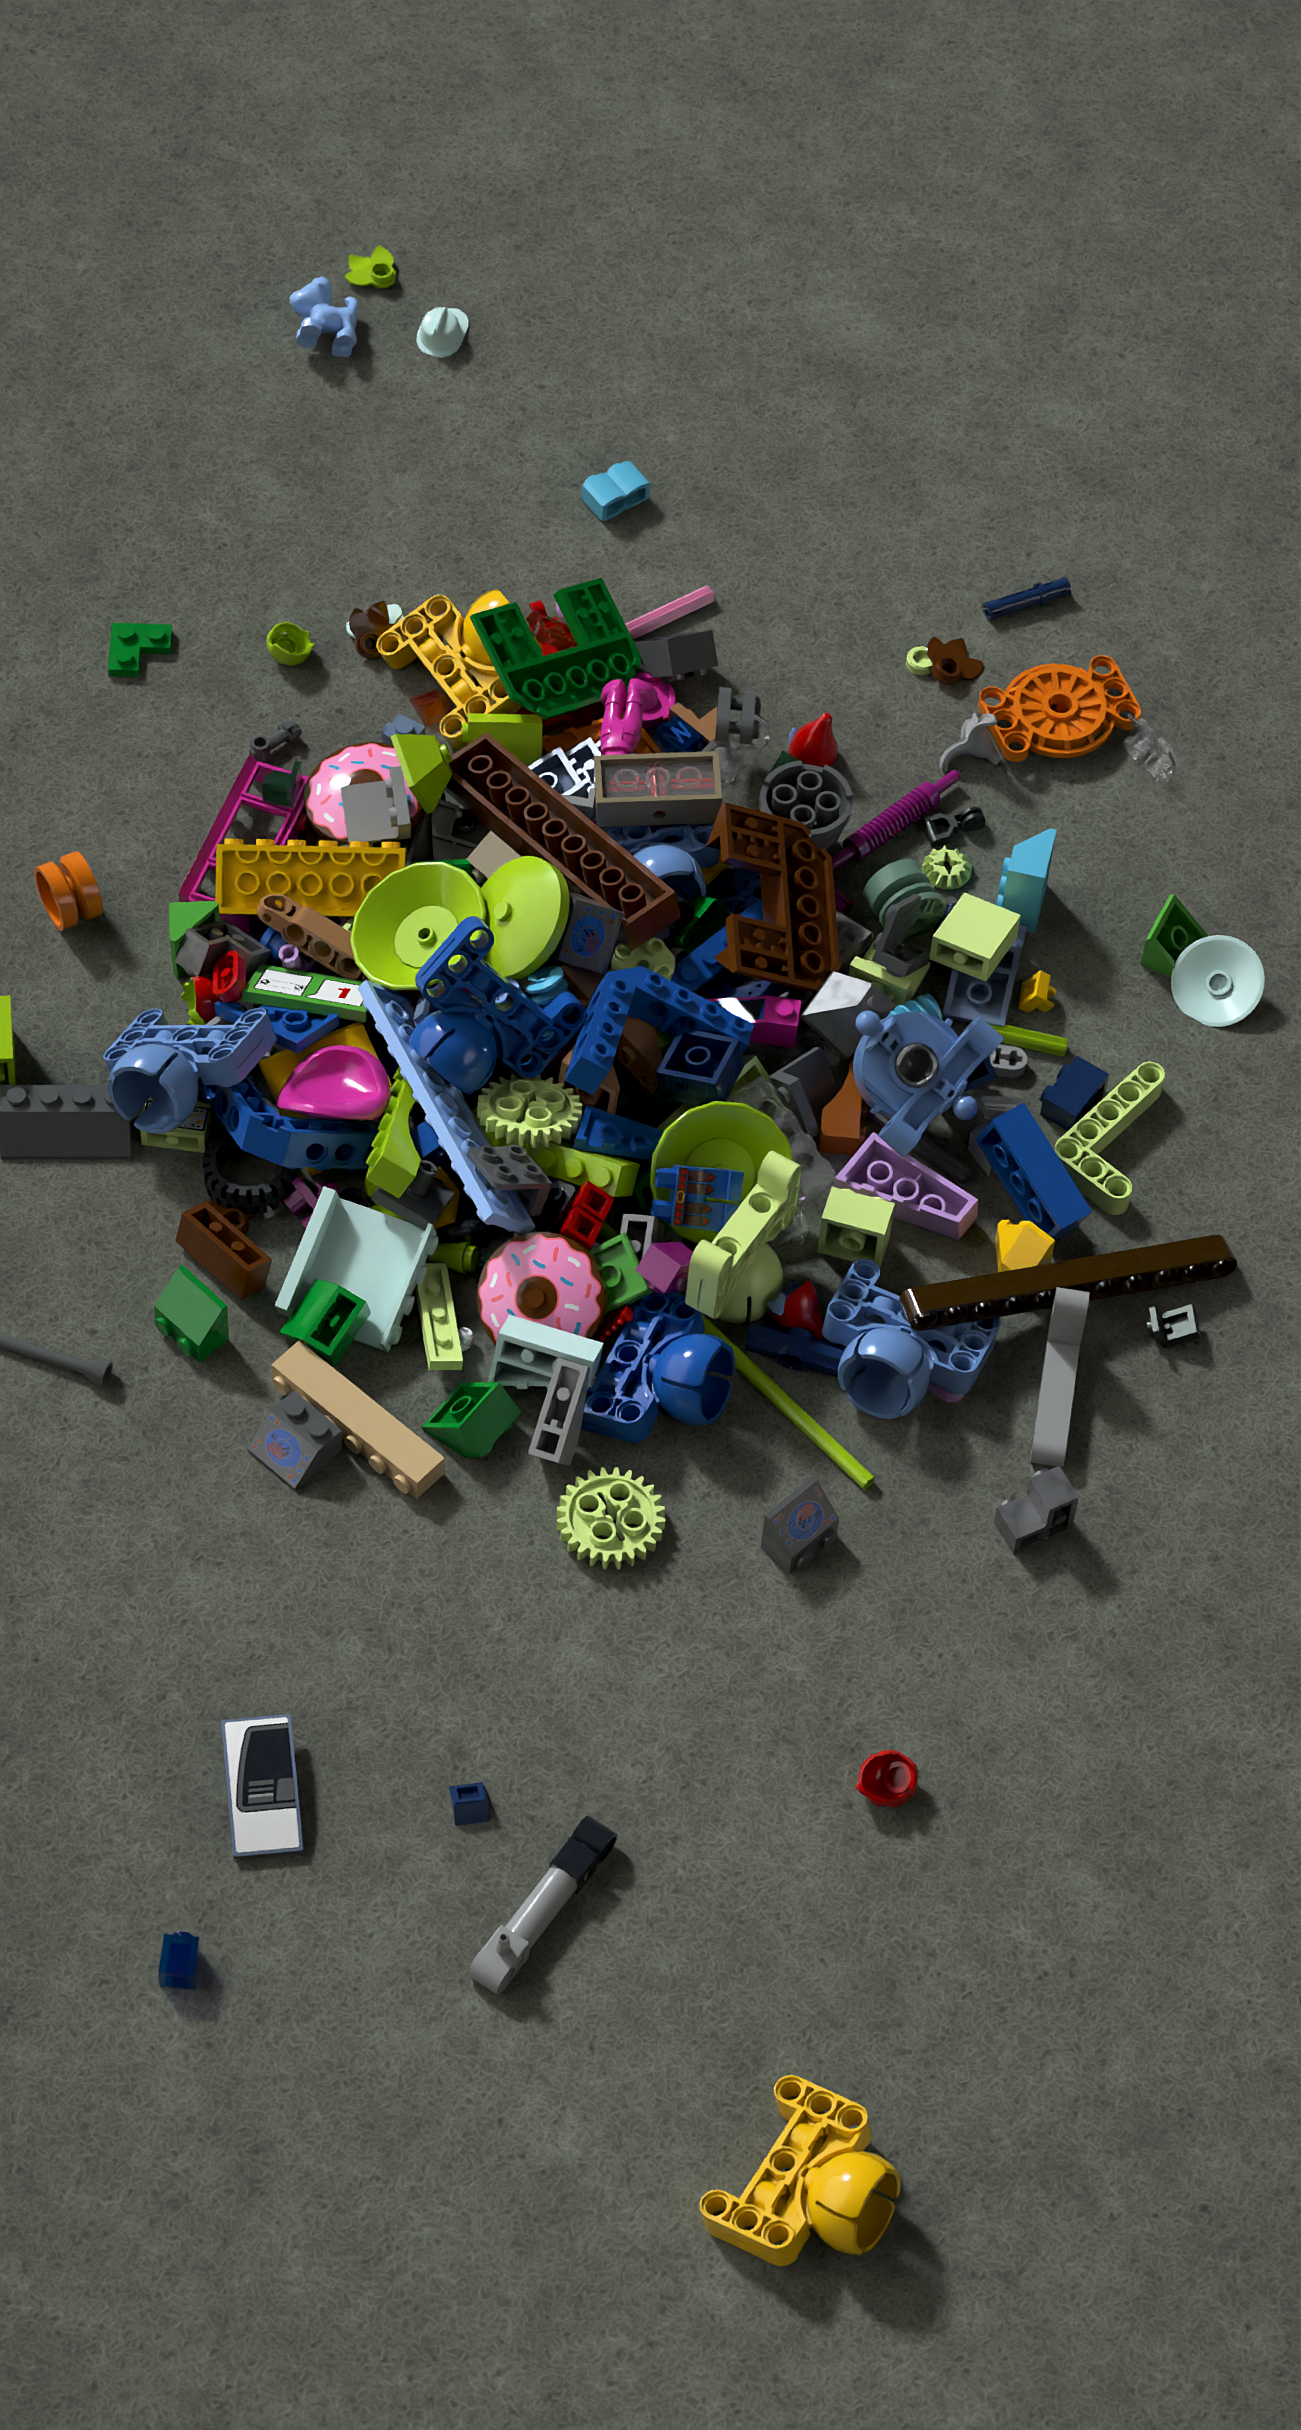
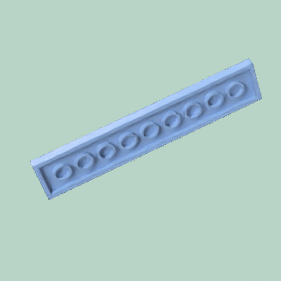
(444, 1108)

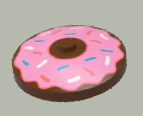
(344, 767)
(545, 1282)

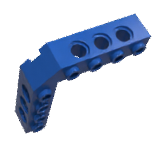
(651, 999)
(289, 1140)

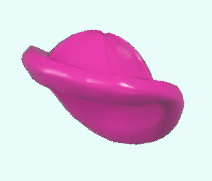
(337, 1085)

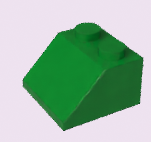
(192, 1315)
(473, 1418)

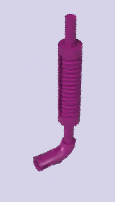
(887, 825)

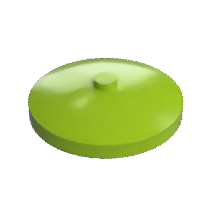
(526, 914)

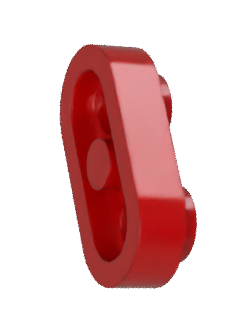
(229, 976)

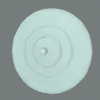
(1218, 980)

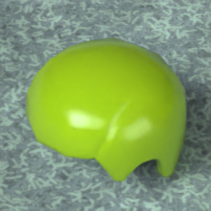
(289, 643)

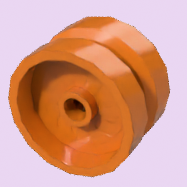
(68, 890)

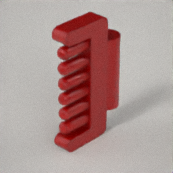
(613, 1321)

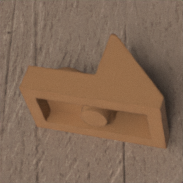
(705, 726)

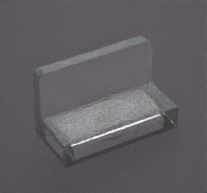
(992, 1103)

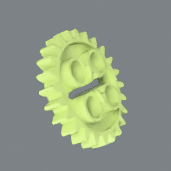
(529, 1110)
(638, 1508)

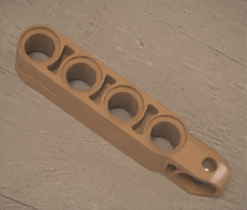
(311, 934)

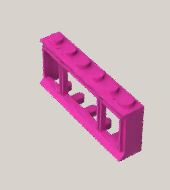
(295, 821)

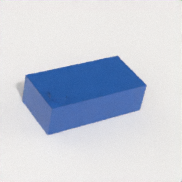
(1033, 1172)

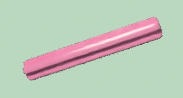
(670, 612)

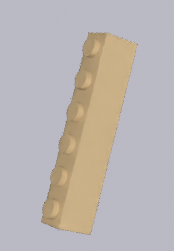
(363, 1422)

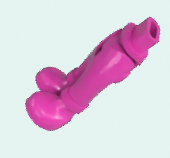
(622, 735)

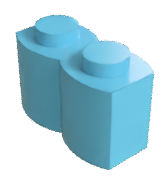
(615, 490)

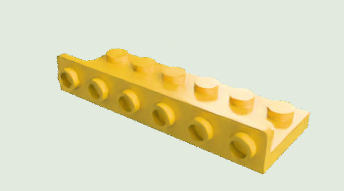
(316, 877)

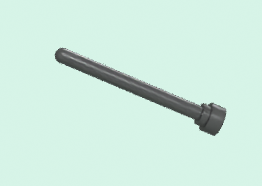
(97, 1370)

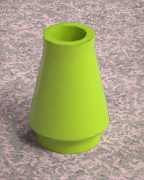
(457, 1256)

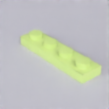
(438, 1319)

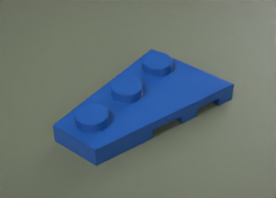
(615, 1135)

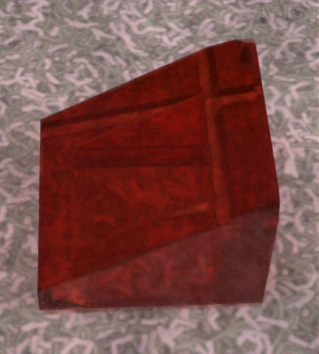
(431, 706)

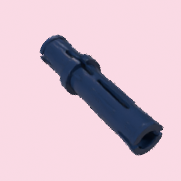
(1037, 595)

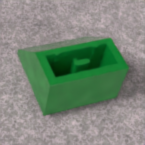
(327, 1320)

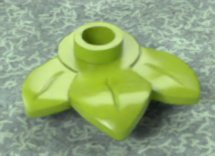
(372, 271)

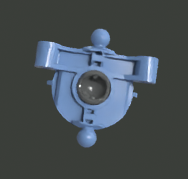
(917, 1069)

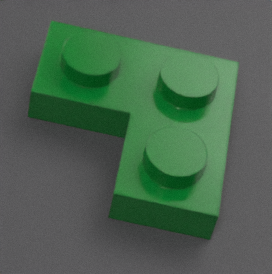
(133, 639)

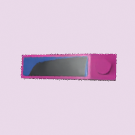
(773, 1017)

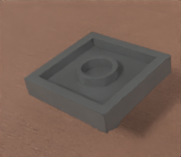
(421, 1201)

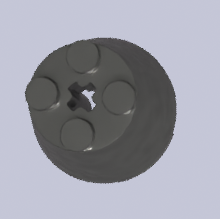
(811, 796)

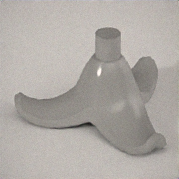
(973, 741)

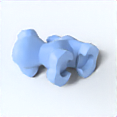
(319, 317)

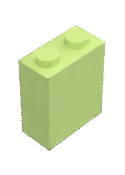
(974, 937)

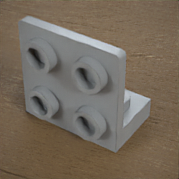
(377, 809)

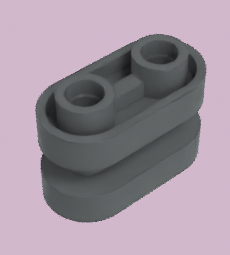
(748, 727)

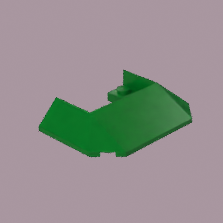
(568, 677)

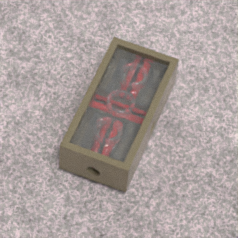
(657, 789)

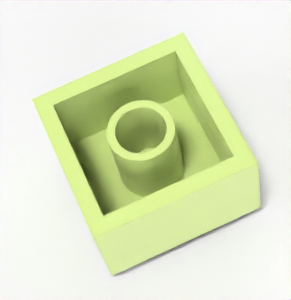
(855, 1226)

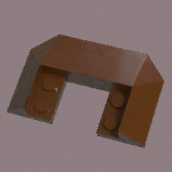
(799, 925)

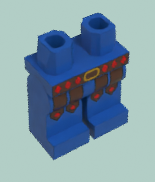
(688, 1196)

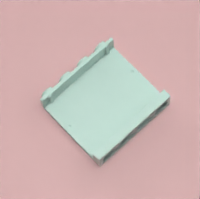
(366, 1255)

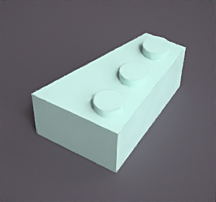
(529, 1352)

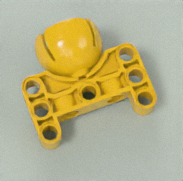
(465, 658)
(822, 2191)

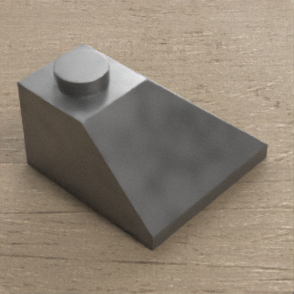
(837, 1006)

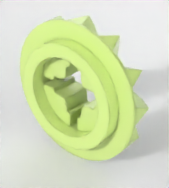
(938, 874)

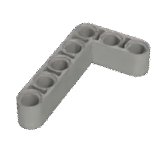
(1059, 1377)

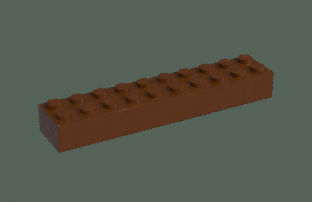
(547, 826)

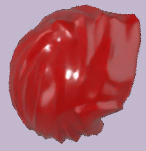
(888, 1778)

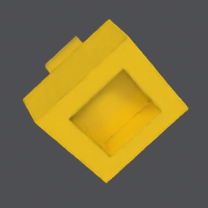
(1035, 993)

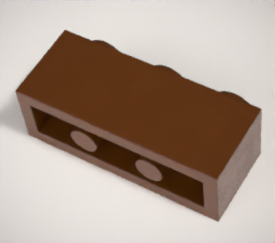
(223, 1250)

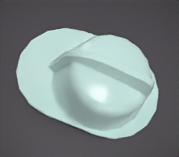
(442, 331)

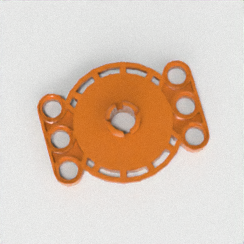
(1077, 696)

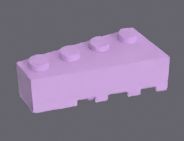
(917, 1191)

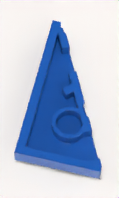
(292, 1027)

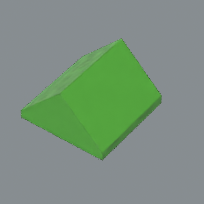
(185, 916)
(1170, 936)

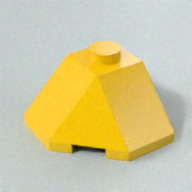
(1022, 1245)

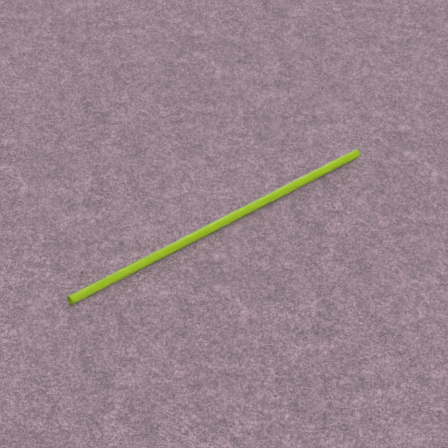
(781, 1399)

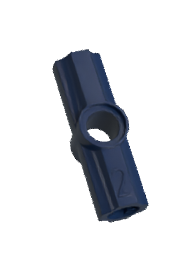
(794, 1348)

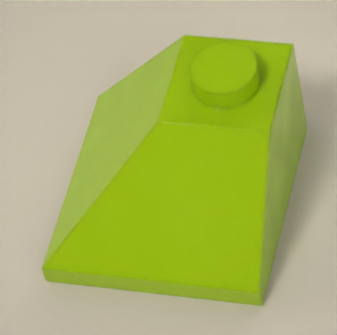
(424, 766)

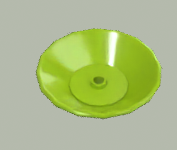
(406, 909)
(718, 1137)

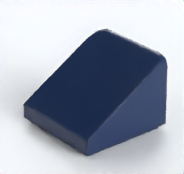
(469, 1803)

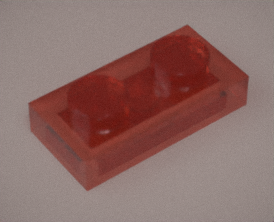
(551, 631)

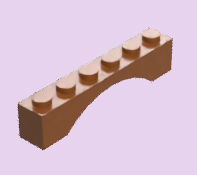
(841, 1119)

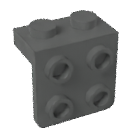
(891, 948)
(806, 1088)
(513, 1170)

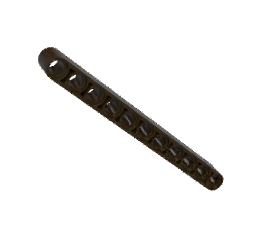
(1035, 1286)

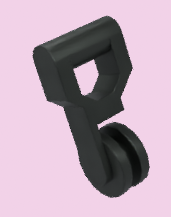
(971, 819)

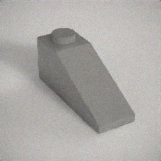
(561, 1413)

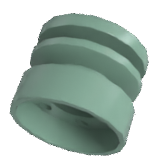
(901, 881)

